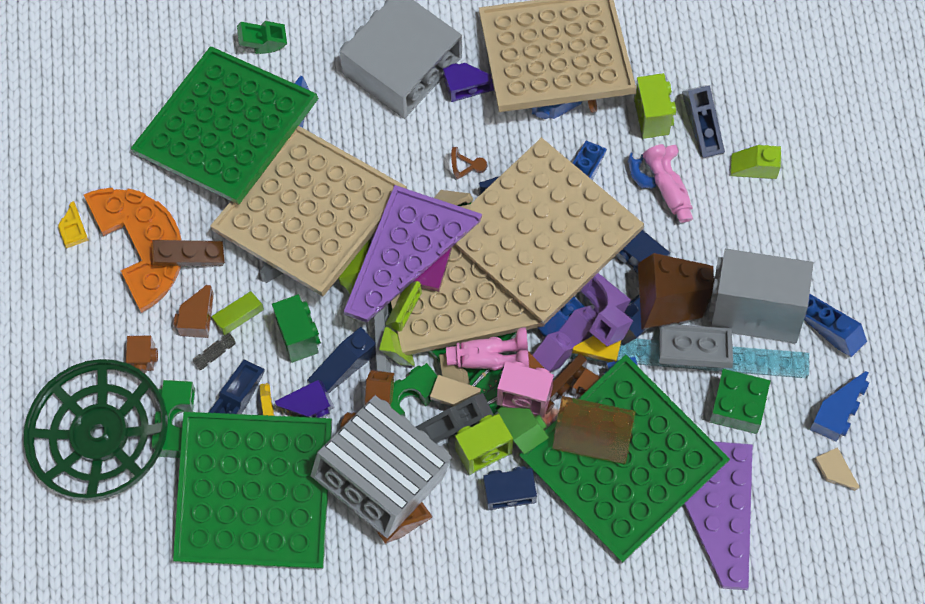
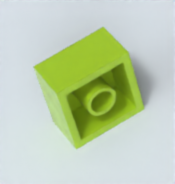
(654, 105)
(483, 443)

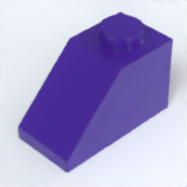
(466, 81)
(309, 400)

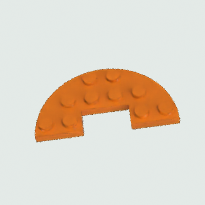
(144, 222)

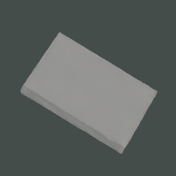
(696, 346)

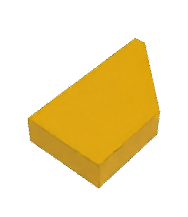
(72, 227)
(596, 349)
(266, 399)

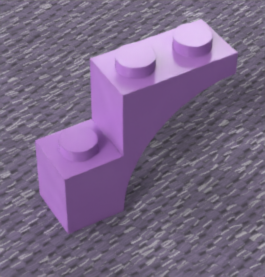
(610, 305)
(559, 345)

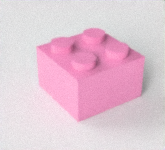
(525, 388)

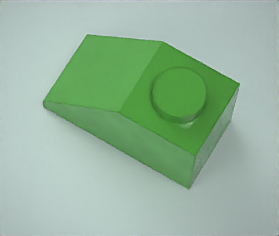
(524, 427)

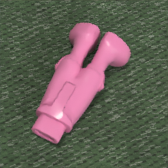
(669, 181)
(485, 352)

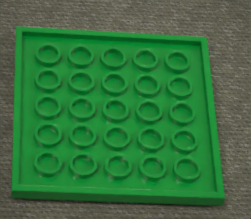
(224, 124)
(663, 467)
(251, 490)

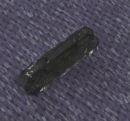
(214, 351)

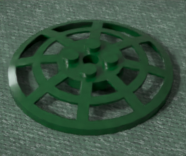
(87, 421)

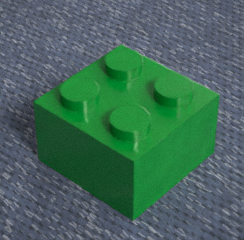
(296, 327)
(740, 401)

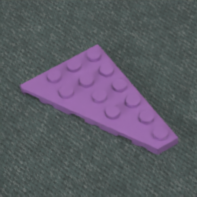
(406, 243)
(723, 516)

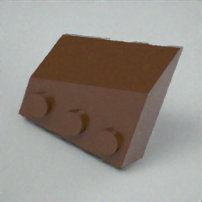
(673, 290)

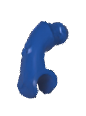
(640, 178)

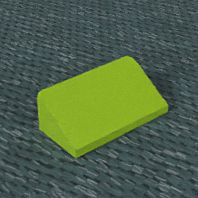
(404, 306)
(237, 312)
(391, 347)

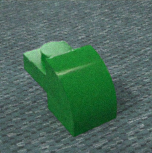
(263, 38)

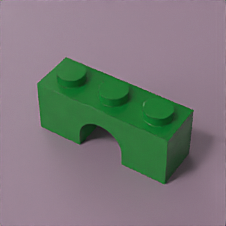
(417, 384)
(178, 398)

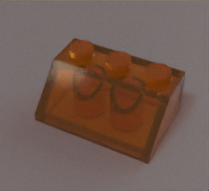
(594, 429)

